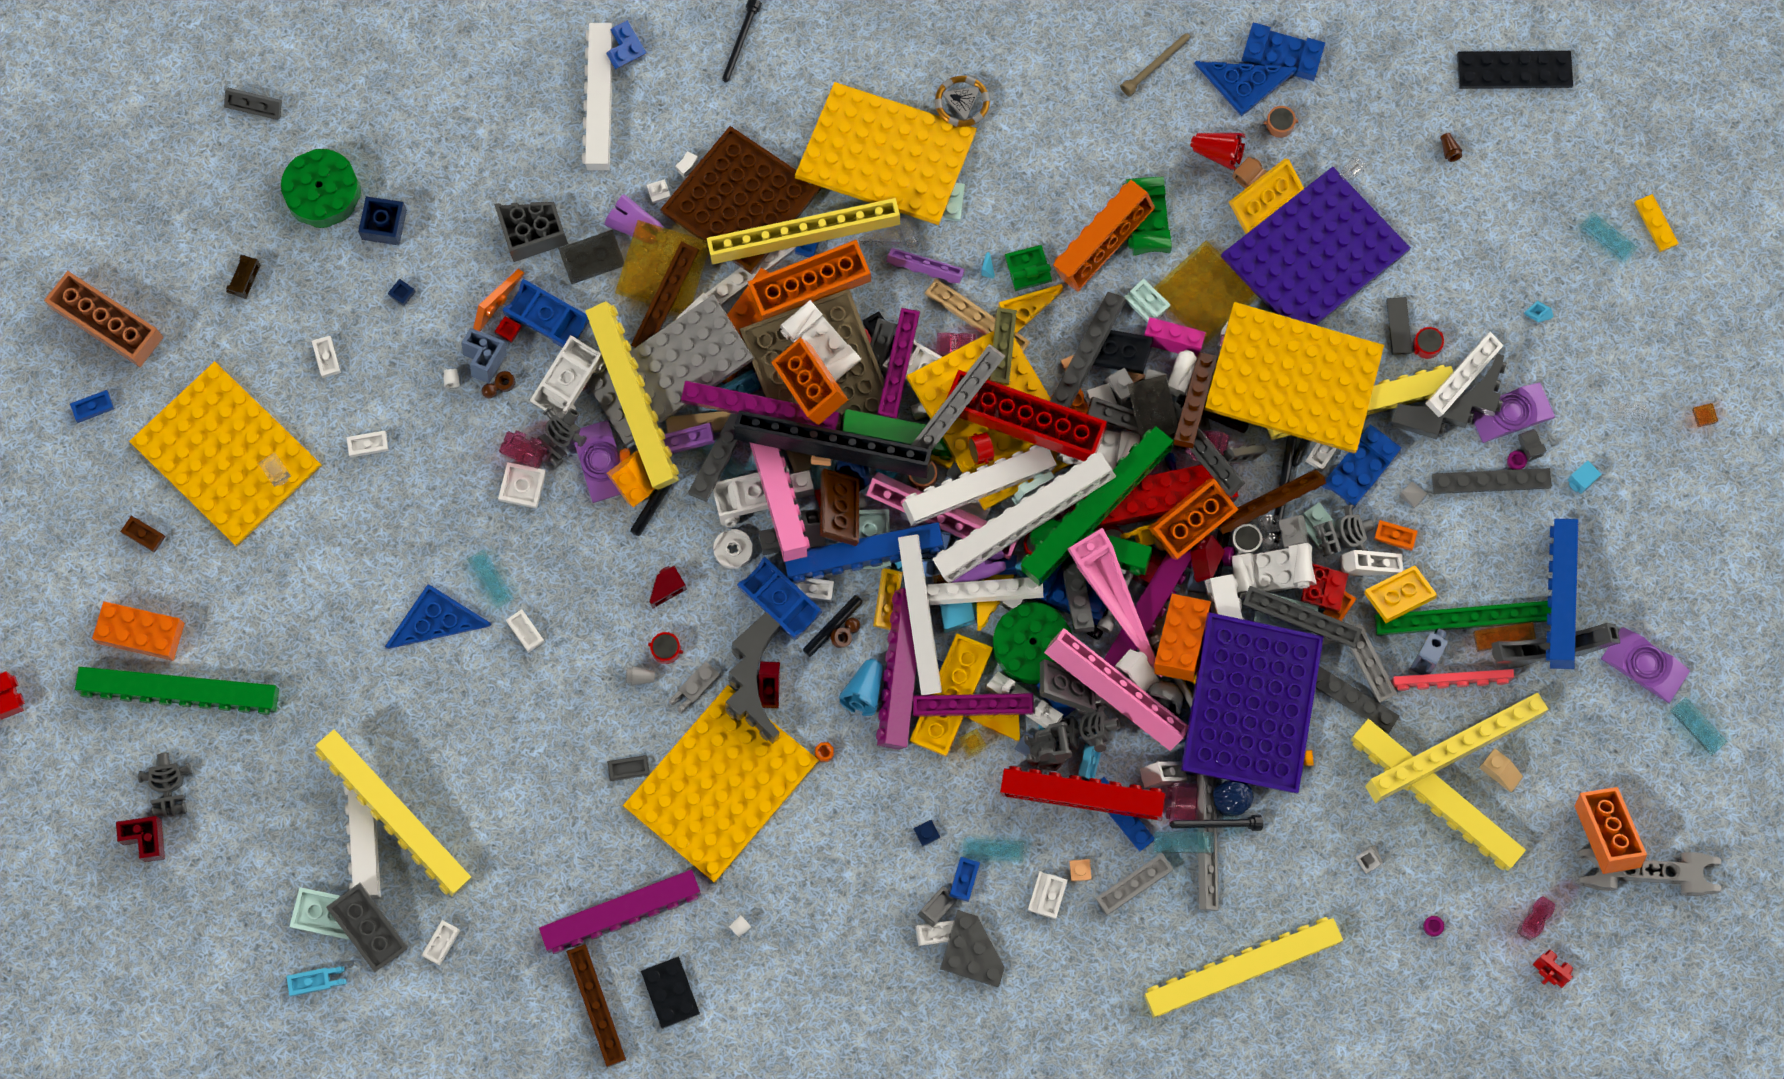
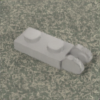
(695, 686)

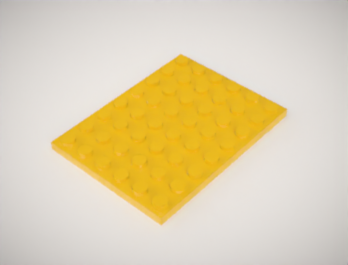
(885, 152)
(1294, 377)
(933, 386)
(212, 448)
(719, 787)

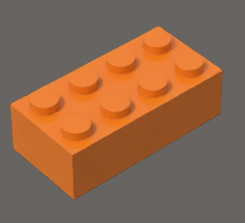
(809, 381)
(1193, 518)
(138, 631)
(1182, 637)
(1610, 830)

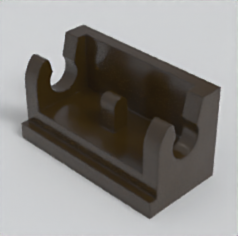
(244, 277)

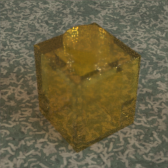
(972, 743)

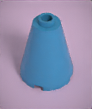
(863, 689)

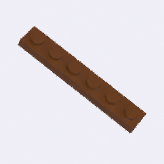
(666, 293)
(1195, 400)
(1273, 499)
(596, 1005)

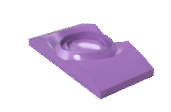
(1519, 410)
(597, 458)
(1646, 664)

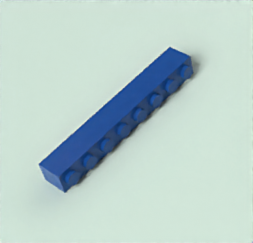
(869, 551)
(1563, 594)

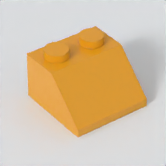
(631, 479)

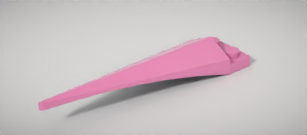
(1101, 569)

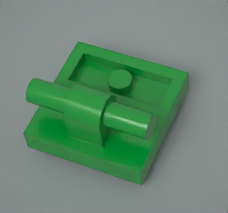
(1028, 268)

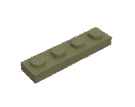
(1003, 342)

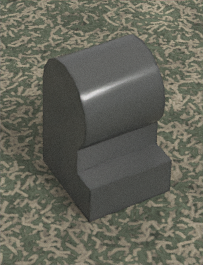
(1531, 445)

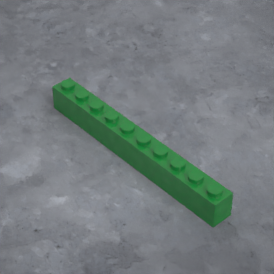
(1097, 505)
(177, 689)

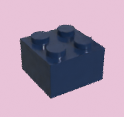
(382, 220)

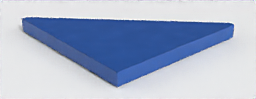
(1244, 83)
(434, 617)

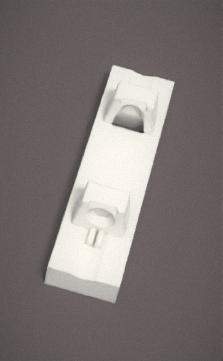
(1043, 713)

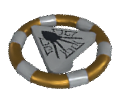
(962, 100)

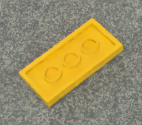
(1266, 195)

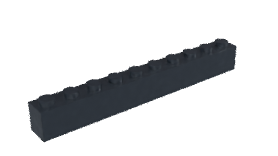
(832, 444)

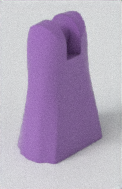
(625, 216)
(984, 570)

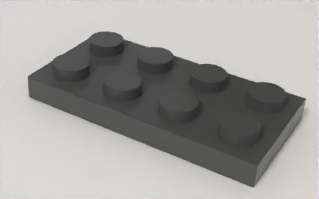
(367, 927)

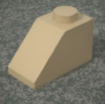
(1501, 770)

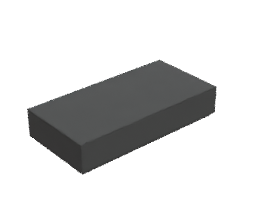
(628, 768)
(937, 907)

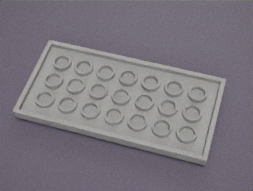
(693, 348)

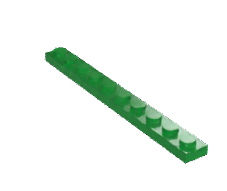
(1464, 618)

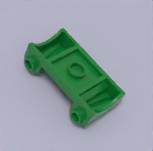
(1153, 232)

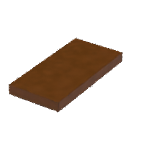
(839, 507)

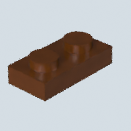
(142, 534)

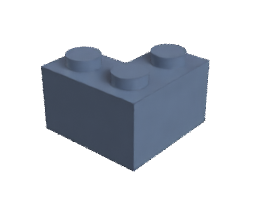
(486, 354)

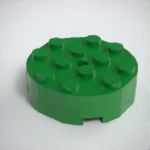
(320, 188)
(1017, 630)

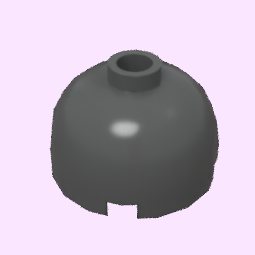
(1167, 695)

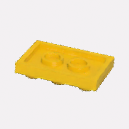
(1400, 594)

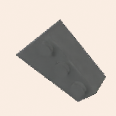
(530, 228)

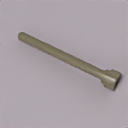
(1129, 86)

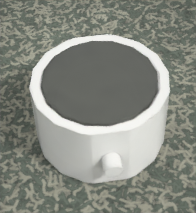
(1246, 539)

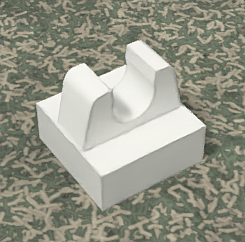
(658, 191)

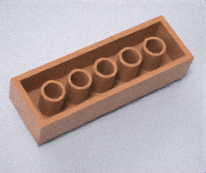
(103, 319)

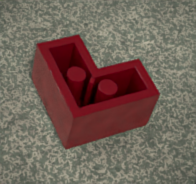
(146, 833)

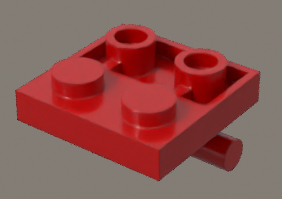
(1328, 590)

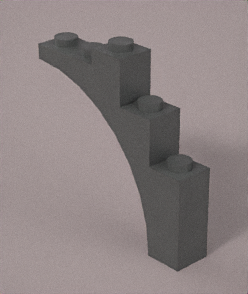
(1480, 399)
(1526, 652)
(746, 701)

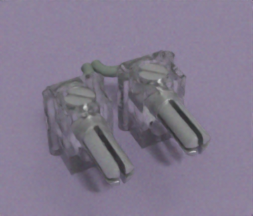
(1268, 540)

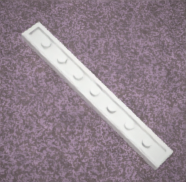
(919, 614)

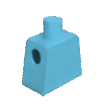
(957, 615)

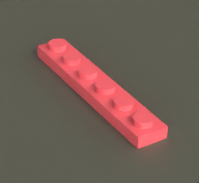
(1443, 680)

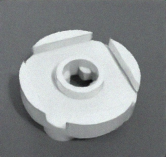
(723, 554)

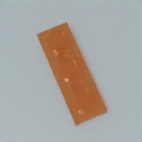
(1517, 632)

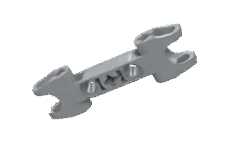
(1687, 873)

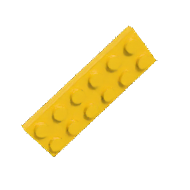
(958, 676)

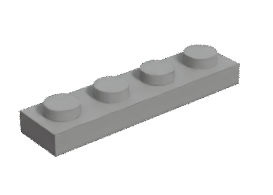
(1372, 668)
(1134, 884)

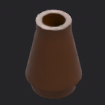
(1451, 149)

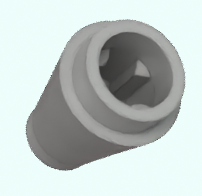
(639, 675)

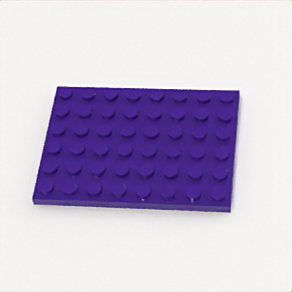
(1315, 250)
(1252, 703)

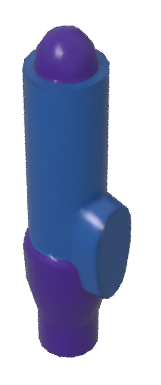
(1170, 461)

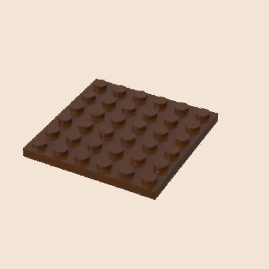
(738, 190)

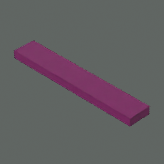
(898, 363)
(973, 705)

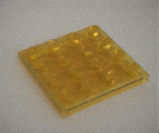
(649, 259)
(1204, 291)

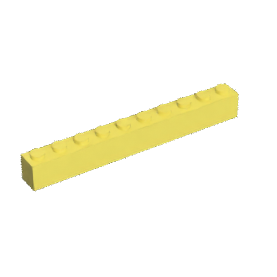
(803, 231)
(1403, 391)
(632, 396)
(1456, 747)
(1442, 799)
(392, 812)
(1243, 967)

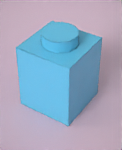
(1583, 477)

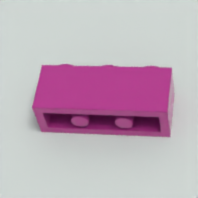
(1174, 336)

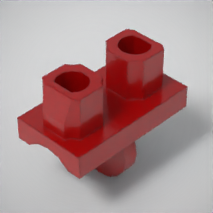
(1552, 971)

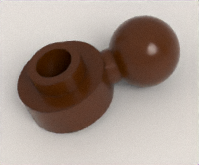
(490, 390)
(852, 625)

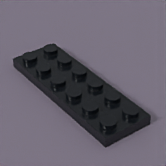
(1514, 69)

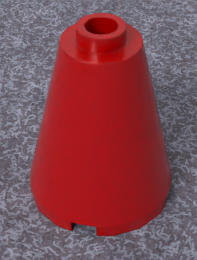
(1220, 147)

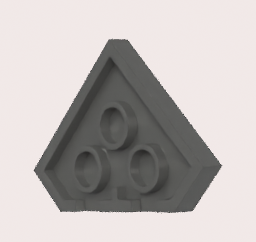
(971, 951)

